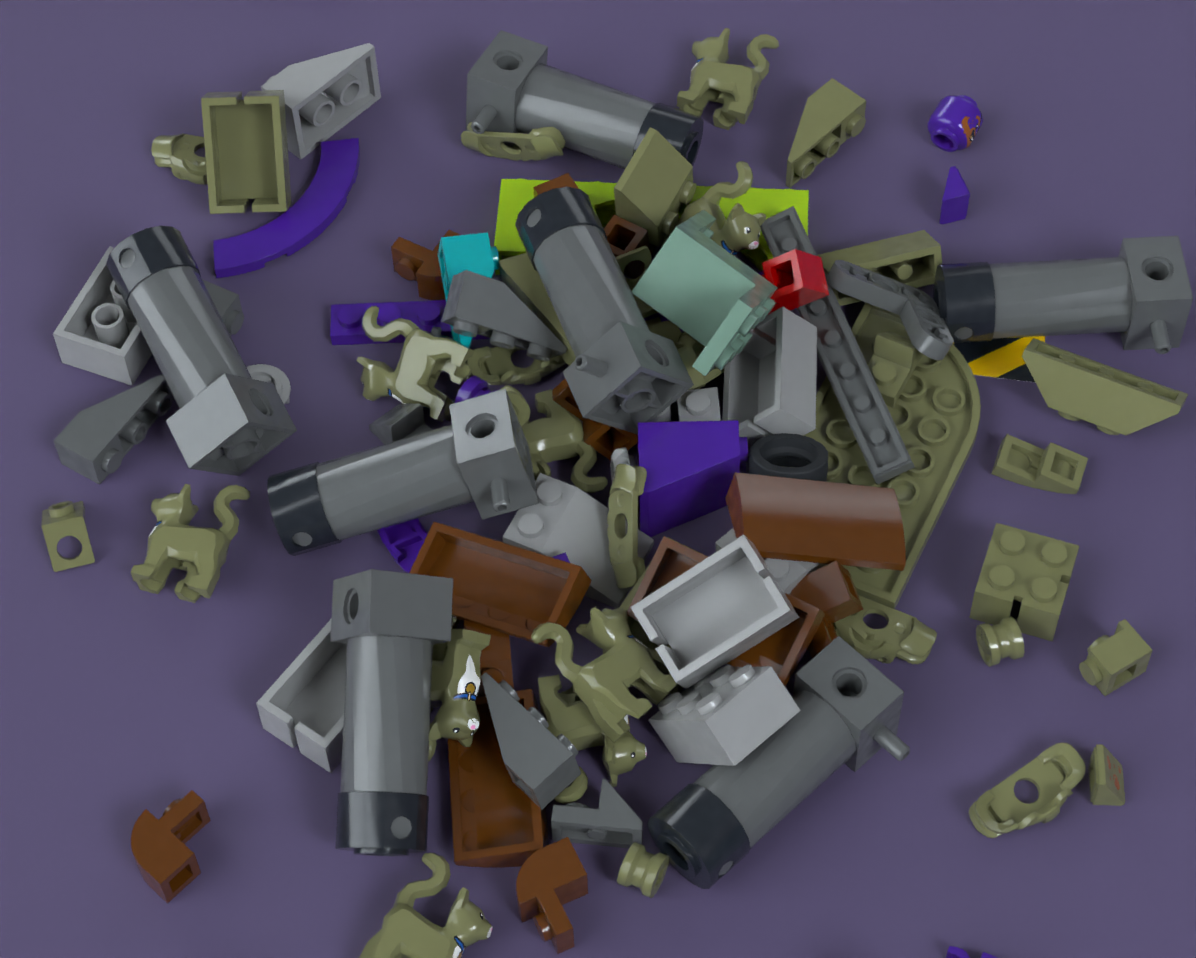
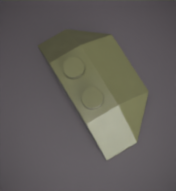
(1098, 392)

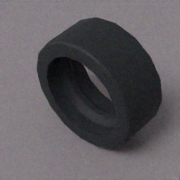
(789, 450)

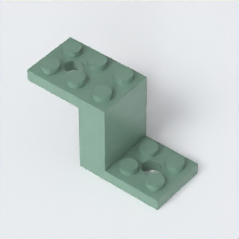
(706, 292)

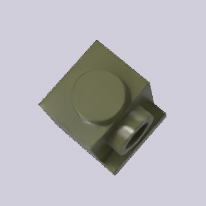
(1116, 659)

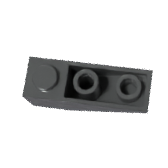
(492, 310)
(107, 431)
(531, 753)

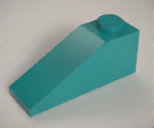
(464, 253)

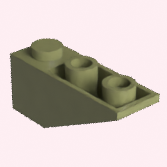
(826, 123)

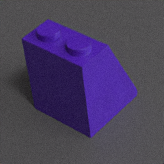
(686, 470)

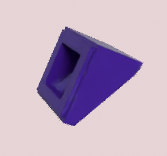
(955, 198)

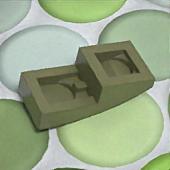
(1048, 469)

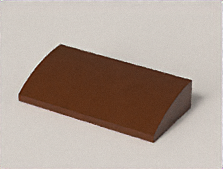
(818, 521)
(502, 583)
(780, 650)
(490, 814)

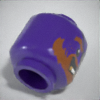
(955, 123)

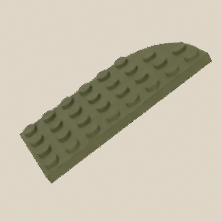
(938, 427)

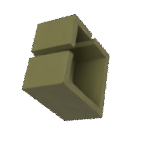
(1025, 570)

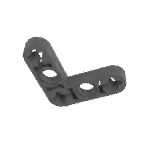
(916, 308)

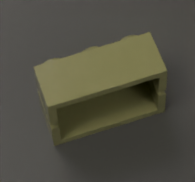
(246, 151)

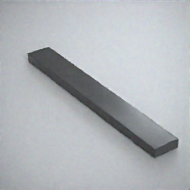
(844, 362)

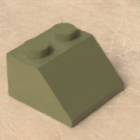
(654, 187)

